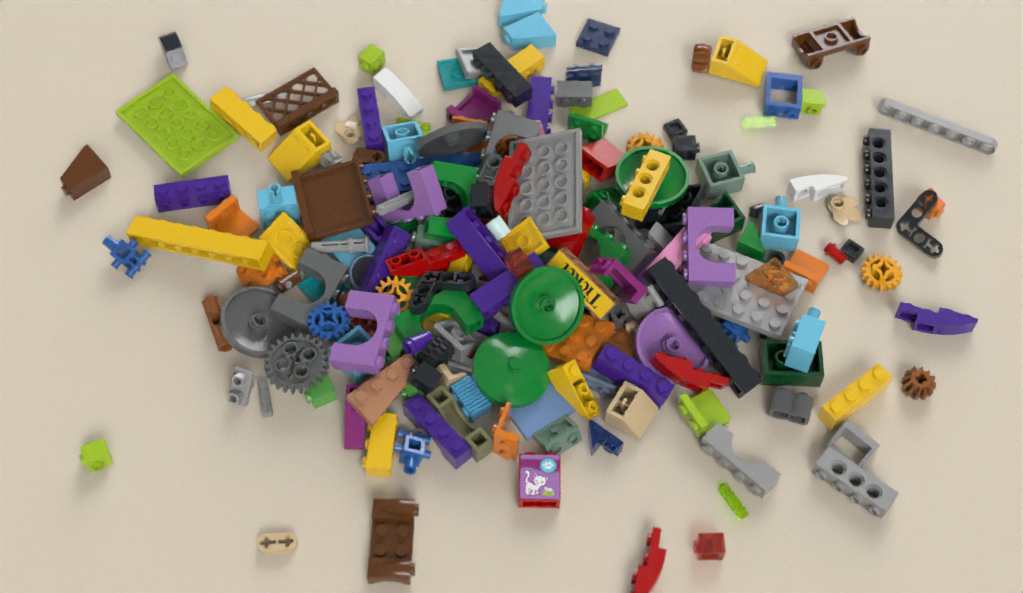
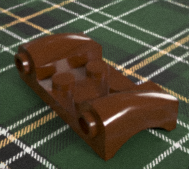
(829, 39)
(392, 540)

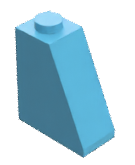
(518, 9)
(529, 31)

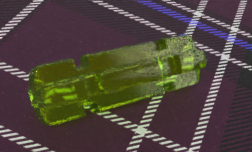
(759, 122)
(425, 127)
(733, 501)

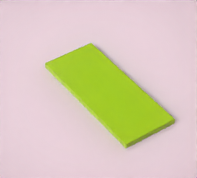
(602, 105)

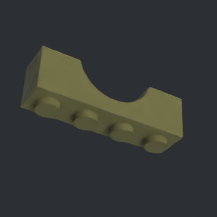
(476, 437)

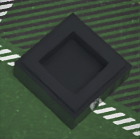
(675, 128)
(852, 250)

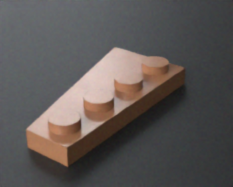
(381, 390)

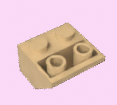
(631, 411)

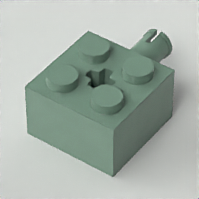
(722, 173)

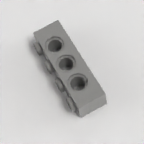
(851, 472)

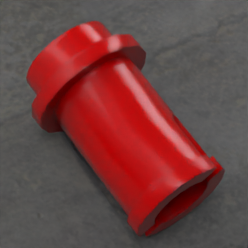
(835, 253)

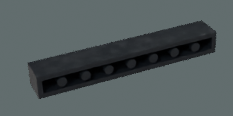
(702, 327)

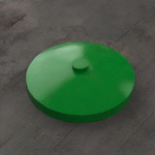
(673, 185)
(546, 305)
(511, 370)

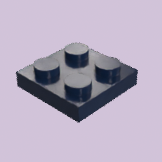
(598, 37)

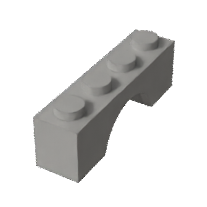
(758, 477)

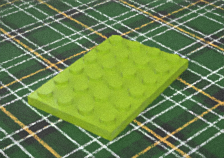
(177, 125)

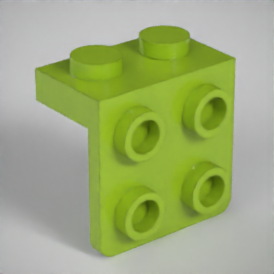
(702, 412)

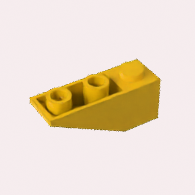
(573, 388)

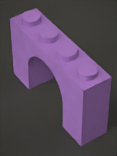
(426, 190)
(698, 270)
(368, 356)

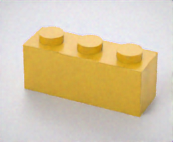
(380, 446)

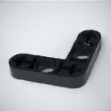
(913, 222)
(434, 281)

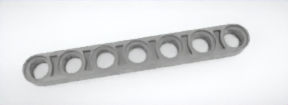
(944, 131)

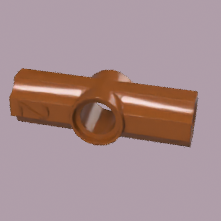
(213, 309)

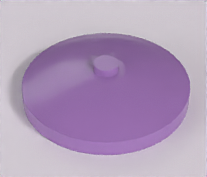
(664, 333)

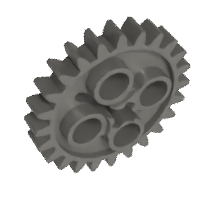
(280, 358)

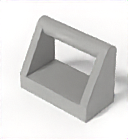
(858, 439)

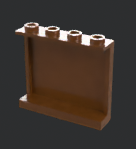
(334, 200)

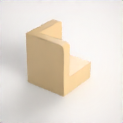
(448, 378)

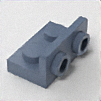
(600, 383)

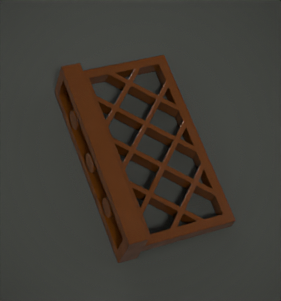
(305, 110)

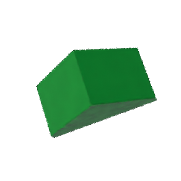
(750, 242)

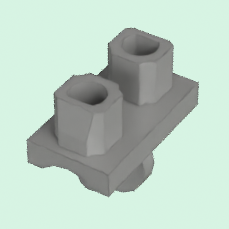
(241, 386)

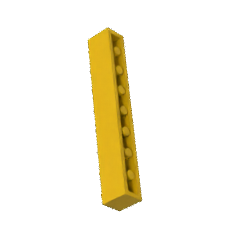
(200, 242)

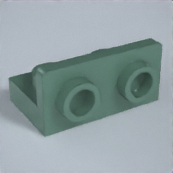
(558, 435)

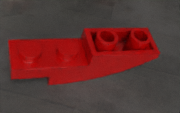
(506, 183)
(418, 262)
(680, 371)
(649, 572)

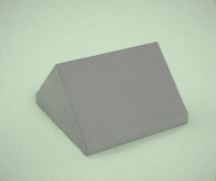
(453, 333)

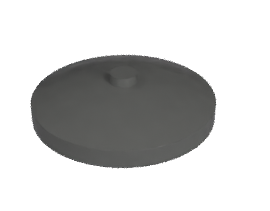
(452, 139)
(248, 323)

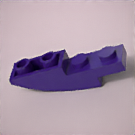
(940, 323)

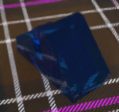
(600, 436)

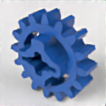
(328, 321)

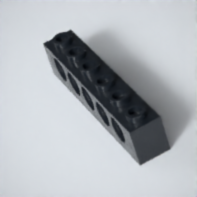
(879, 178)

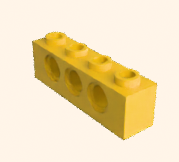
(645, 185)

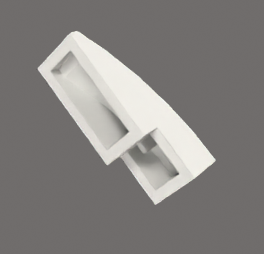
(397, 93)
(815, 186)

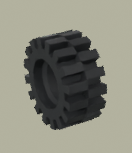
(437, 352)

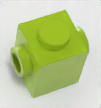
(371, 59)
(812, 101)
(95, 455)

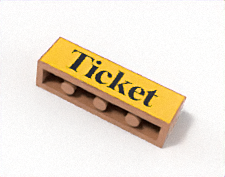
(596, 294)

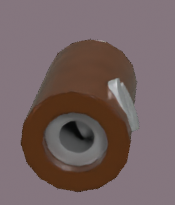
(289, 281)

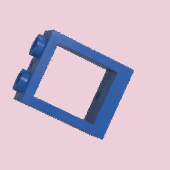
(785, 82)

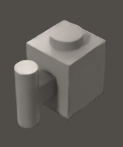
(647, 303)

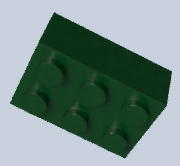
(776, 373)

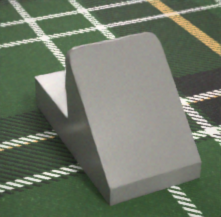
(657, 236)

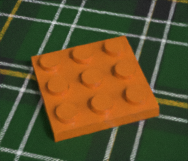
(583, 344)

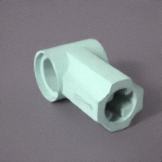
(498, 228)

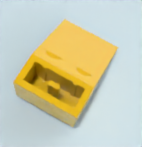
(737, 62)
(300, 150)

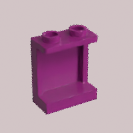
(476, 106)
(631, 288)

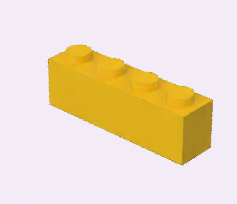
(526, 62)
(243, 118)
(854, 397)

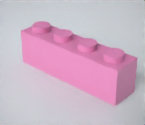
(674, 249)

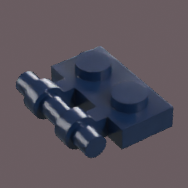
(585, 73)

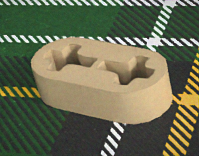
(277, 543)

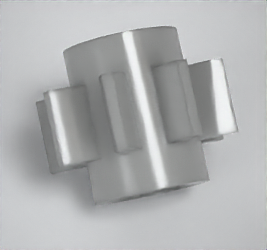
(330, 159)

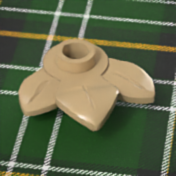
(350, 130)
(845, 211)

